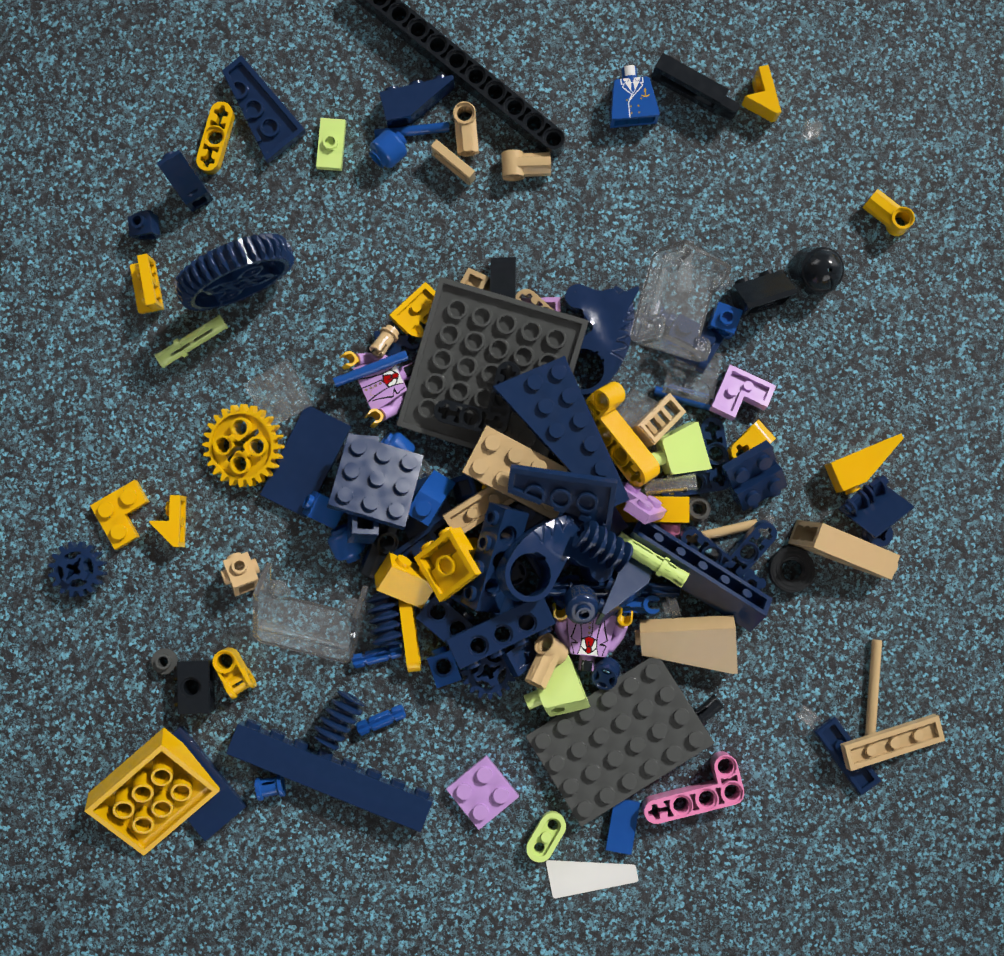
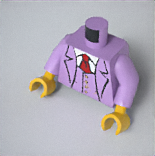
(382, 389)
(590, 639)

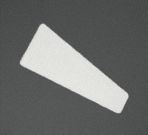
(580, 877)

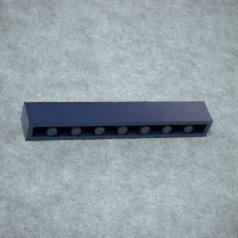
(330, 775)

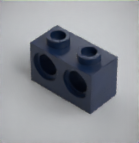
(442, 626)

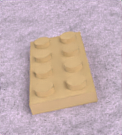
(492, 462)

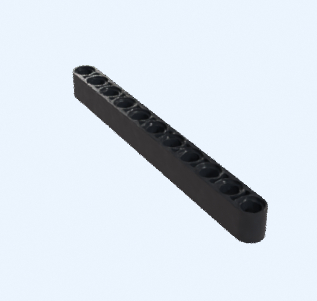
(452, 53)

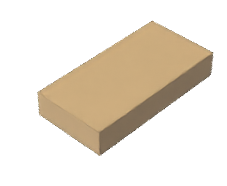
(453, 162)

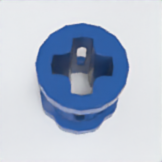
(270, 787)

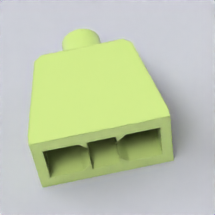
(682, 450)
(563, 692)

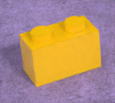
(402, 580)

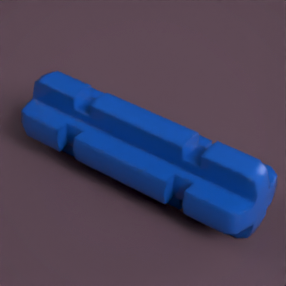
(377, 655)
(380, 720)

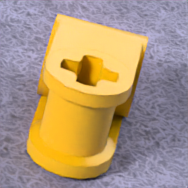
(750, 438)
(233, 674)

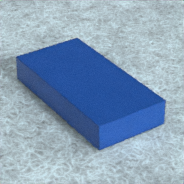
(622, 827)

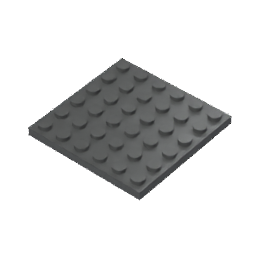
(465, 344)

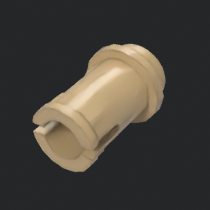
(387, 336)

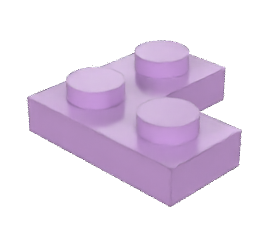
(740, 387)
(642, 507)

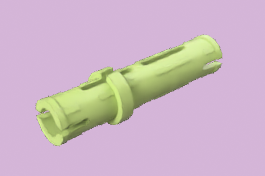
(165, 357)
(657, 563)

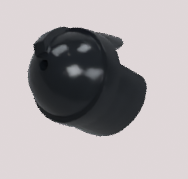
(811, 268)

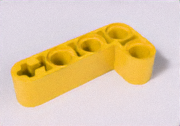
(620, 440)

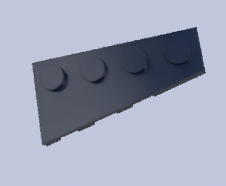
(265, 114)
(568, 492)

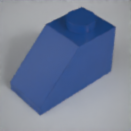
(431, 498)

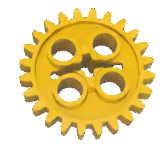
(229, 427)

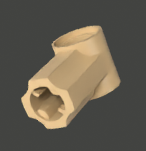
(466, 130)
(519, 165)
(549, 654)

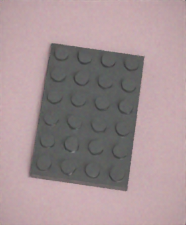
(620, 740)

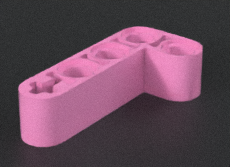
(691, 794)

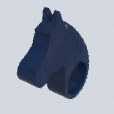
(610, 324)
(553, 548)

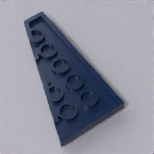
(560, 418)

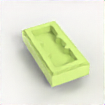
(331, 144)

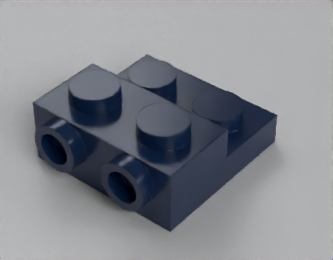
(754, 476)

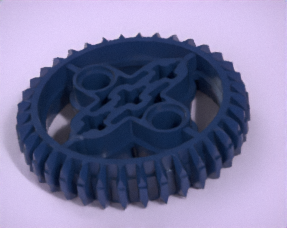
(234, 271)

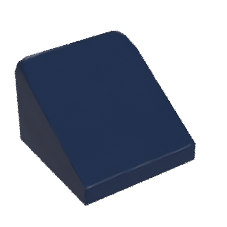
(465, 487)

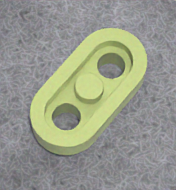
(547, 836)

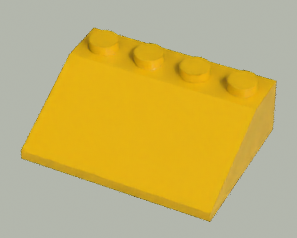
(151, 792)

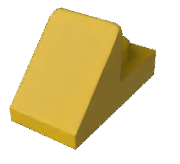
(765, 102)
(175, 528)

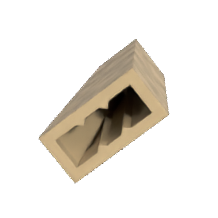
(844, 548)
(691, 641)

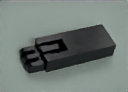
(694, 87)

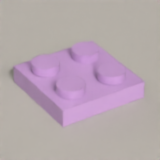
(482, 792)

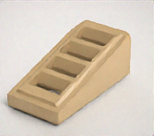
(645, 429)

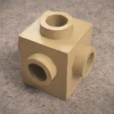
(240, 573)

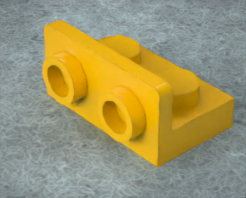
(146, 285)

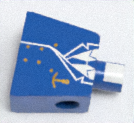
(633, 100)

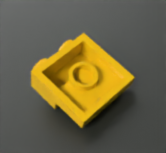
(447, 562)

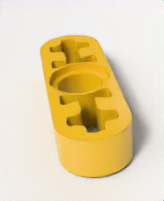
(227, 123)
(410, 637)

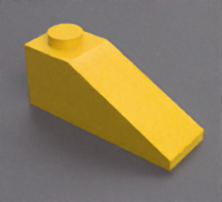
(859, 466)

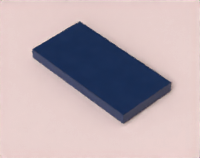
(306, 459)
(219, 808)

